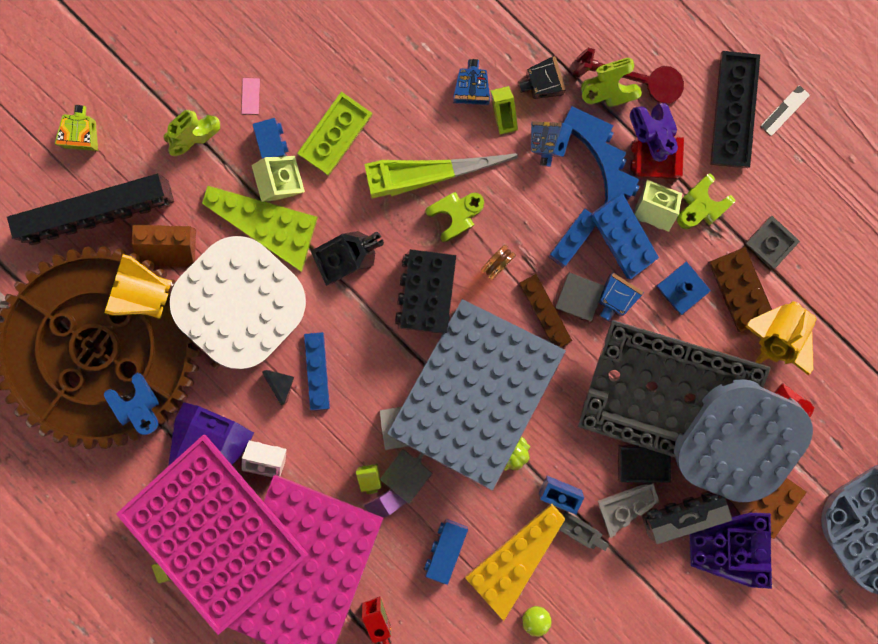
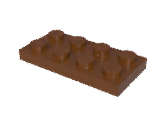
(740, 287)

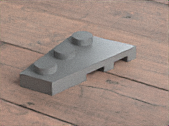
(627, 505)

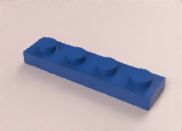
(317, 371)

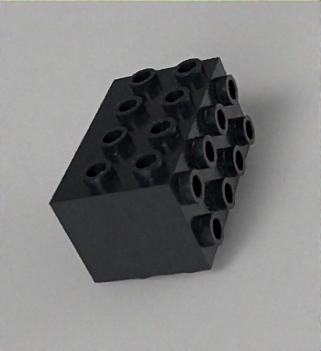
(426, 291)

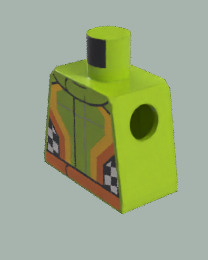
(77, 131)

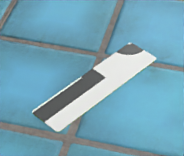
(785, 110)

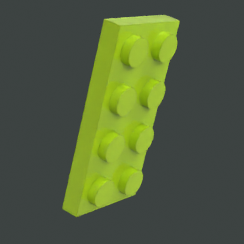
(335, 133)

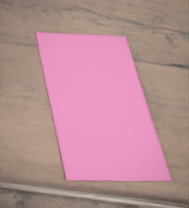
(250, 96)

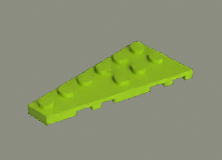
(273, 226)

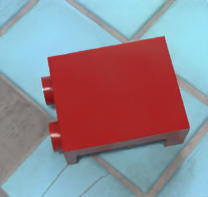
(647, 167)

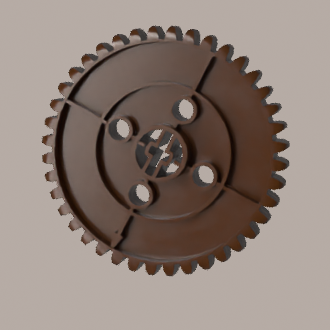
(40, 357)

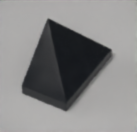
(280, 384)

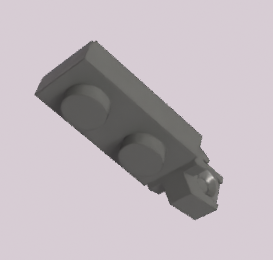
(582, 532)

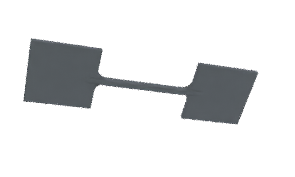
(406, 475)

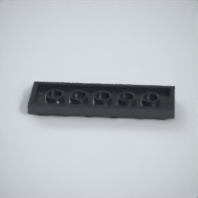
(735, 109)

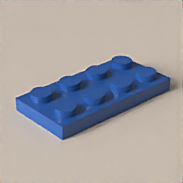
(624, 236)

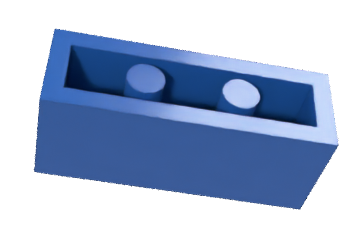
(573, 239)
(445, 551)

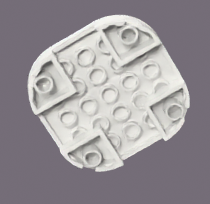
(237, 302)

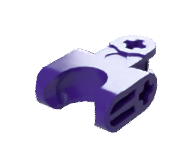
(655, 130)

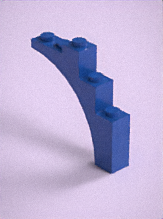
(595, 134)

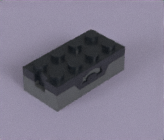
(686, 517)

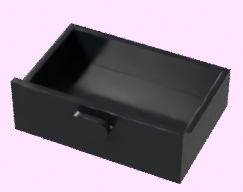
(643, 465)

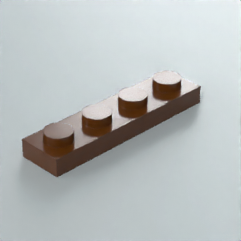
(545, 311)

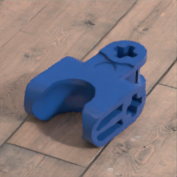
(136, 409)

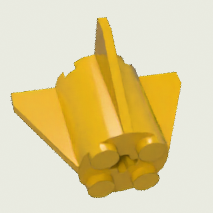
(137, 290)
(786, 335)

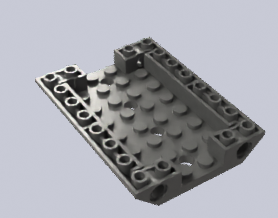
(655, 417)

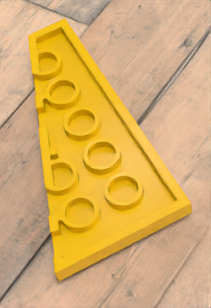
(509, 568)

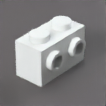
(263, 459)

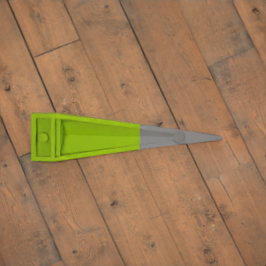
(401, 176)

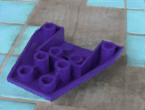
(196, 421)
(736, 550)

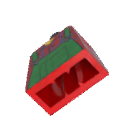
(376, 621)

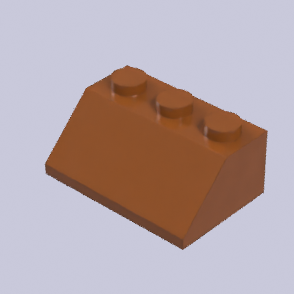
(165, 244)

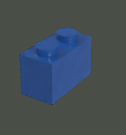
(269, 138)
(561, 495)

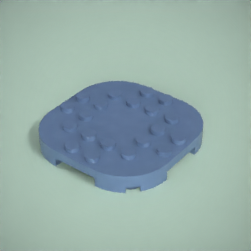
(743, 441)
(852, 528)

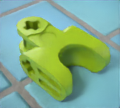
(607, 85)
(188, 130)
(702, 206)
(459, 211)

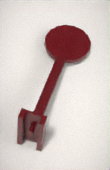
(663, 84)

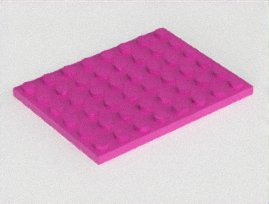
(211, 534)
(318, 592)

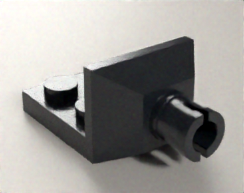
(346, 255)

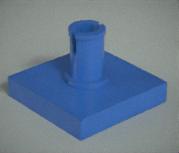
(683, 288)

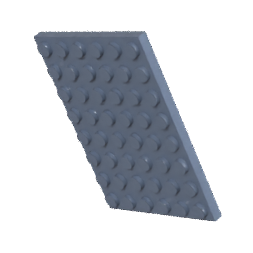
(477, 394)

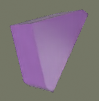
(385, 504)

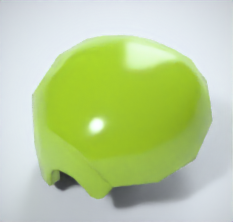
(536, 621)

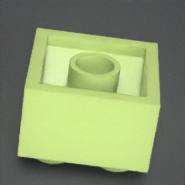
(277, 178)
(658, 205)

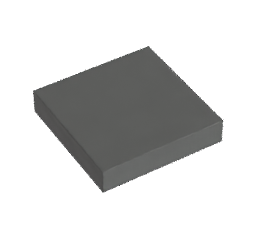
(772, 242)
(579, 297)

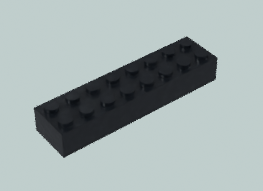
(91, 209)

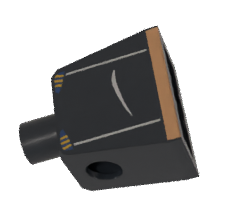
(543, 80)

